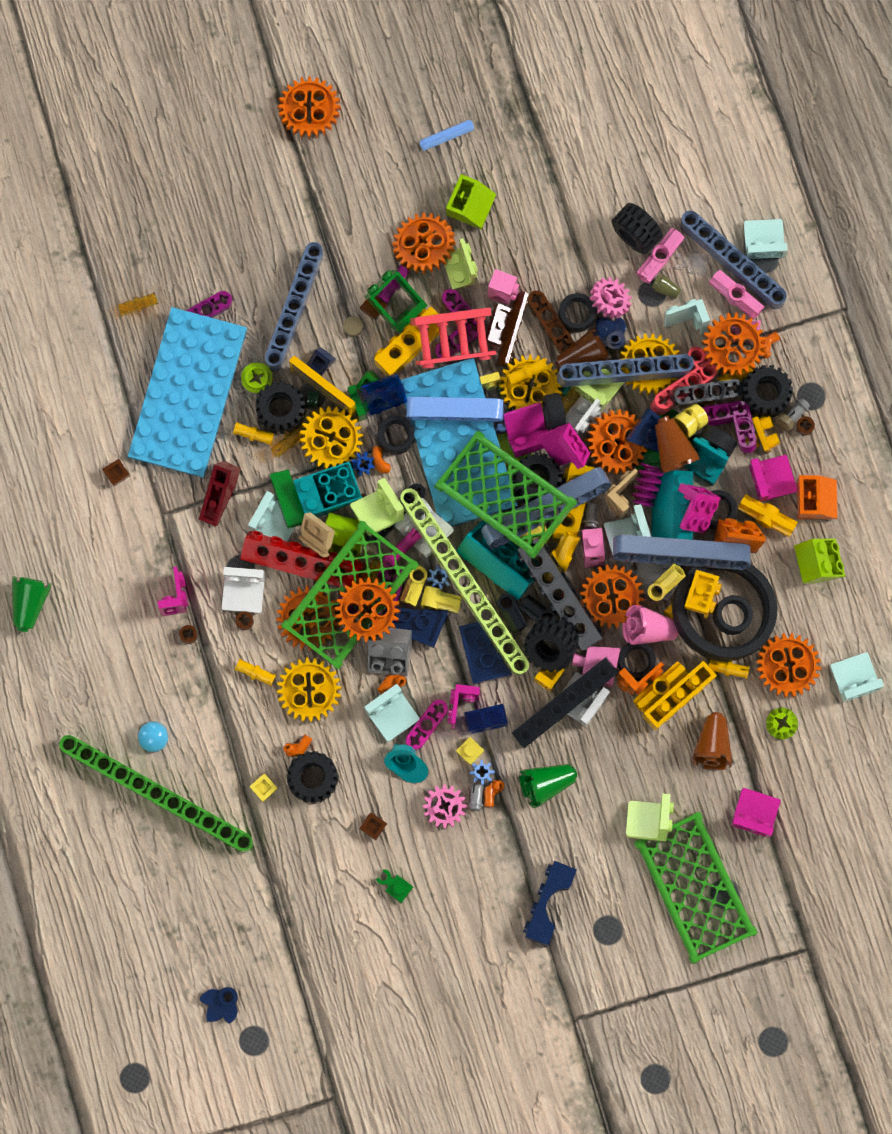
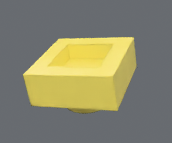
(490, 381)
(470, 751)
(263, 787)

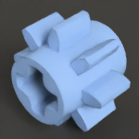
(435, 581)
(477, 769)

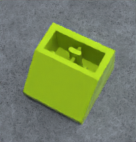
(470, 202)
(344, 529)
(819, 560)

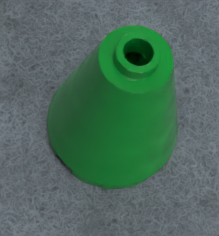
(27, 601)
(546, 782)

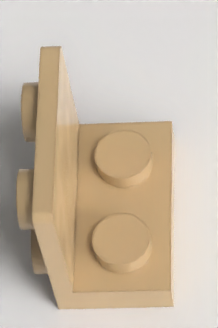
(617, 503)

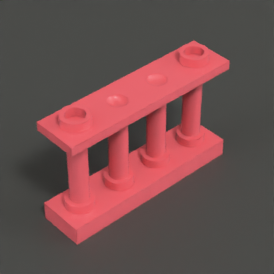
(460, 319)

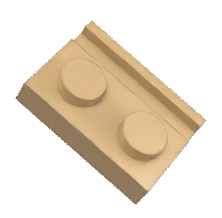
(316, 534)

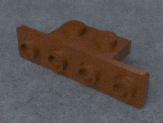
(504, 327)

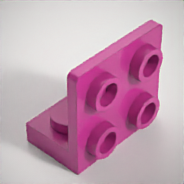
(523, 429)
(564, 446)
(772, 477)
(700, 509)
(171, 605)
(465, 692)
(756, 812)

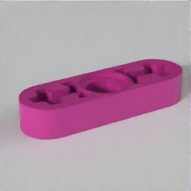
(431, 710)

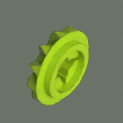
(258, 369)
(784, 732)

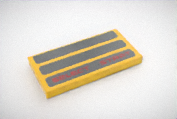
(324, 387)

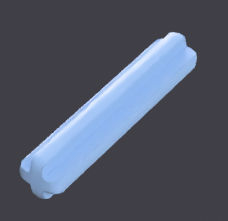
(446, 135)

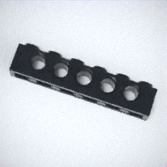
(571, 598)
(565, 702)

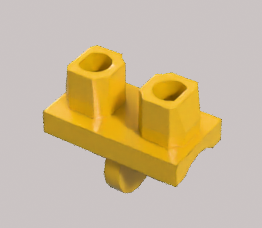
(768, 442)

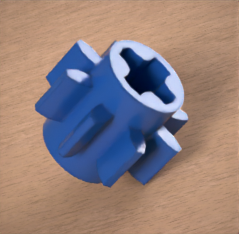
(357, 461)

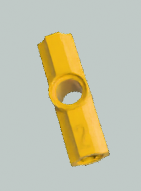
(767, 515)
(564, 552)
(668, 678)

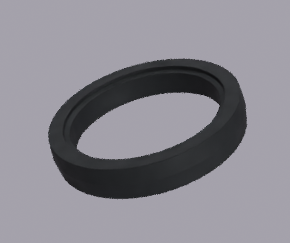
(713, 651)

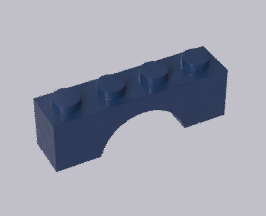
(541, 928)

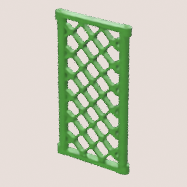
(362, 527)
(531, 551)
(693, 955)

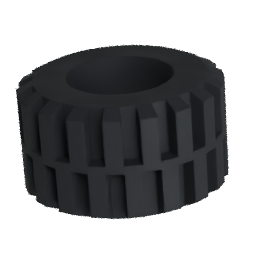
(637, 228)
(771, 376)
(275, 392)
(542, 463)
(558, 633)
(307, 760)

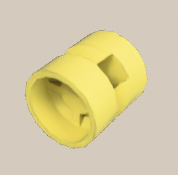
(691, 419)

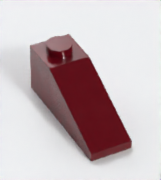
(219, 492)

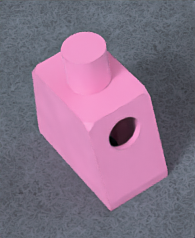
(592, 547)
(594, 656)

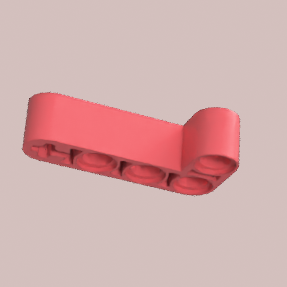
(696, 376)

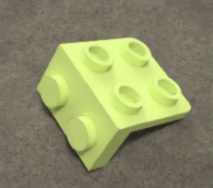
(649, 819)

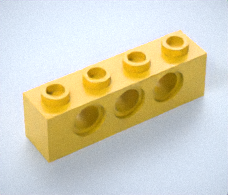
(391, 366)
(575, 514)
(679, 696)

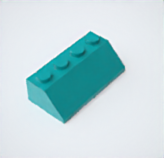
(671, 506)
(498, 564)

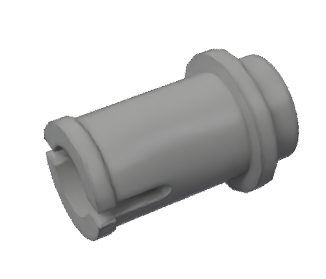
(798, 409)
(591, 516)
(476, 798)

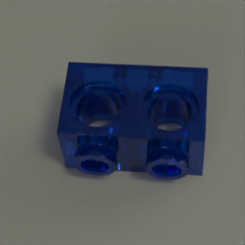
(384, 394)
(485, 719)

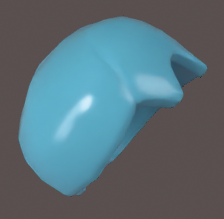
(153, 736)

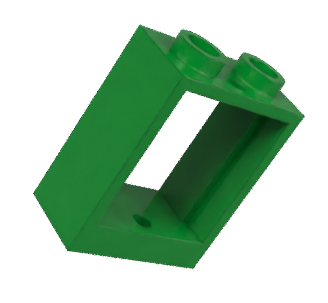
(410, 312)

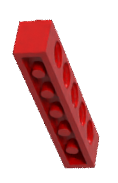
(291, 564)

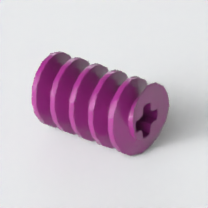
(647, 485)

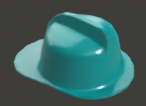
(406, 764)

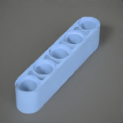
(454, 409)

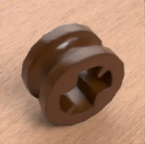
(809, 421)
(240, 624)
(189, 640)

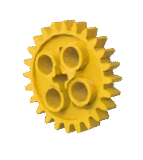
(640, 347)
(538, 388)
(337, 421)
(291, 691)

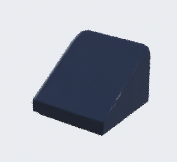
(320, 361)

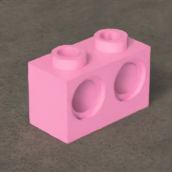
(503, 287)

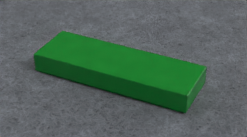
(287, 498)

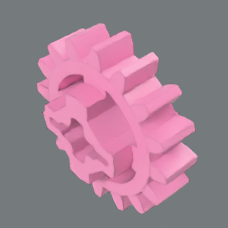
(612, 299)
(435, 810)

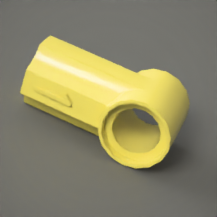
(666, 582)
(413, 588)
(436, 599)

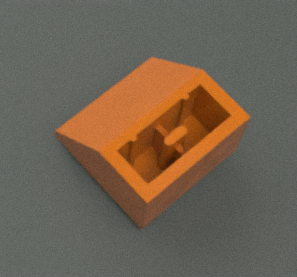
(816, 497)
(738, 532)

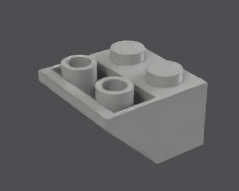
(391, 653)

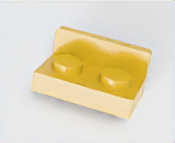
(702, 593)

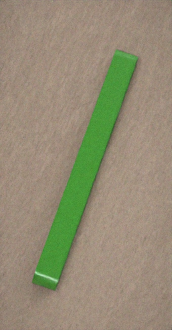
(149, 786)

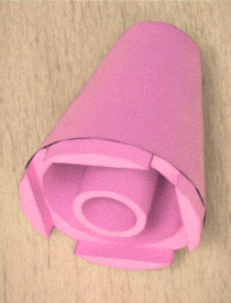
(647, 626)

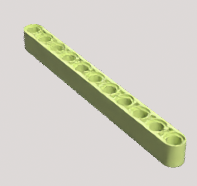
(465, 592)

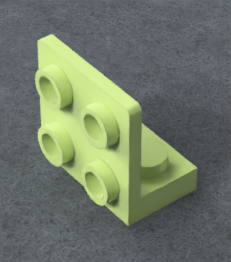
(460, 268)
(602, 392)
(379, 508)

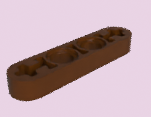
(555, 322)

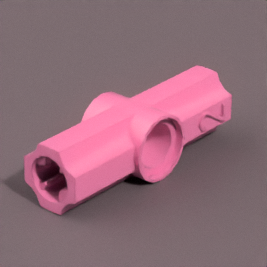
(653, 265)
(727, 286)

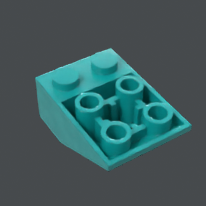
(327, 490)

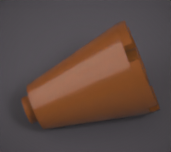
(673, 445)
(713, 744)

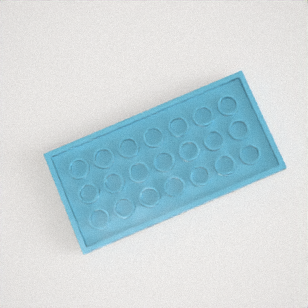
(187, 392)
(443, 441)

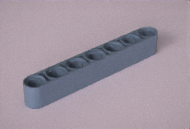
(731, 251)
(294, 297)
(633, 365)
(581, 488)
(681, 552)

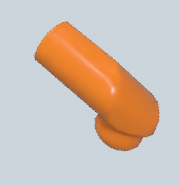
(770, 339)
(380, 465)
(390, 681)
(299, 748)
(492, 790)

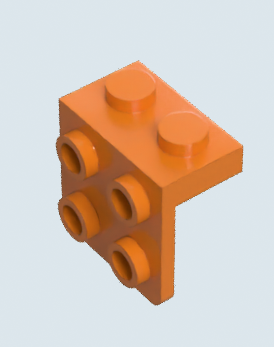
(627, 682)

